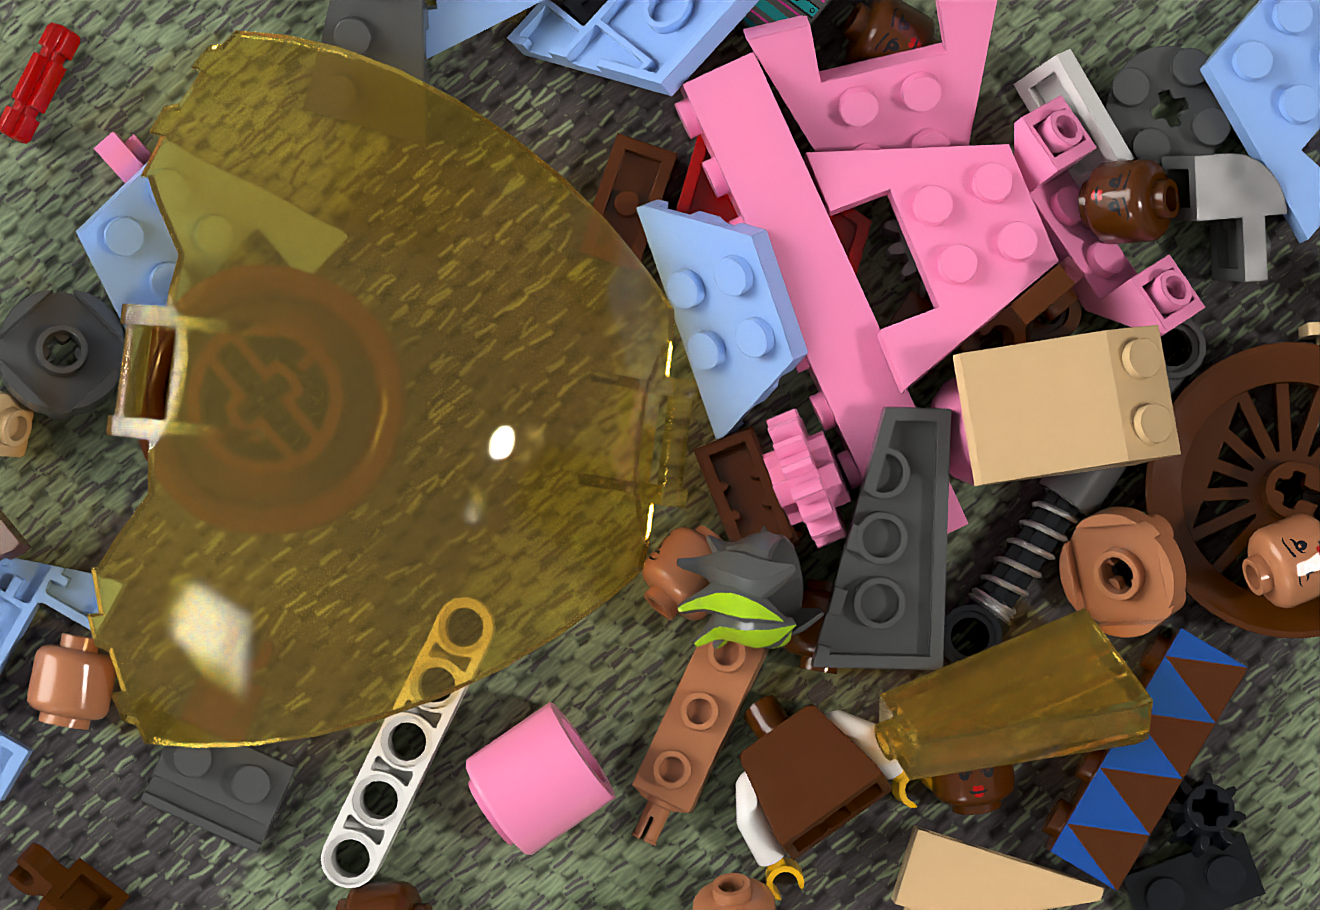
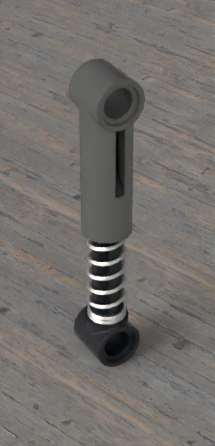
(1064, 500)

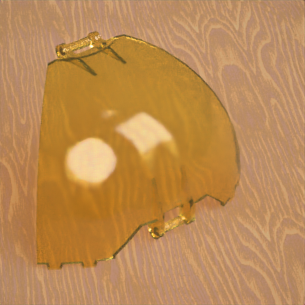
(387, 410)

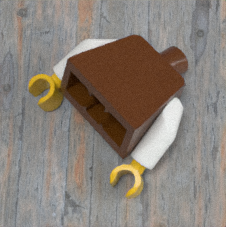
(807, 781)

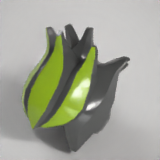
(750, 592)

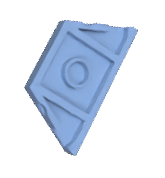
(726, 308)

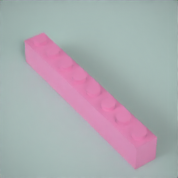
(773, 190)

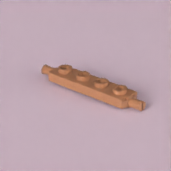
(694, 731)

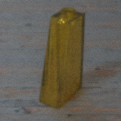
(1017, 703)

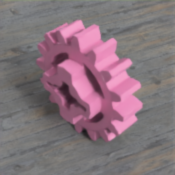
(806, 478)

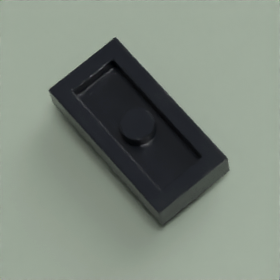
(1193, 883)

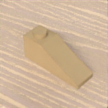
(959, 875)

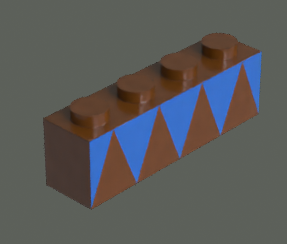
(1132, 785)

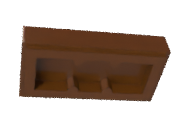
(743, 486)

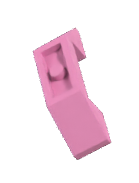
(1045, 149)

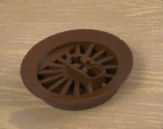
(1181, 482)

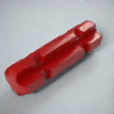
(39, 82)

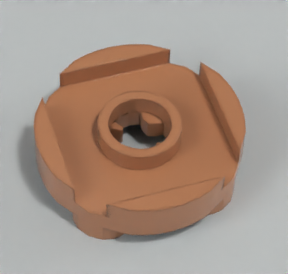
(1151, 554)

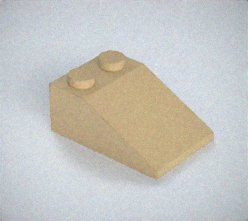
(1066, 405)

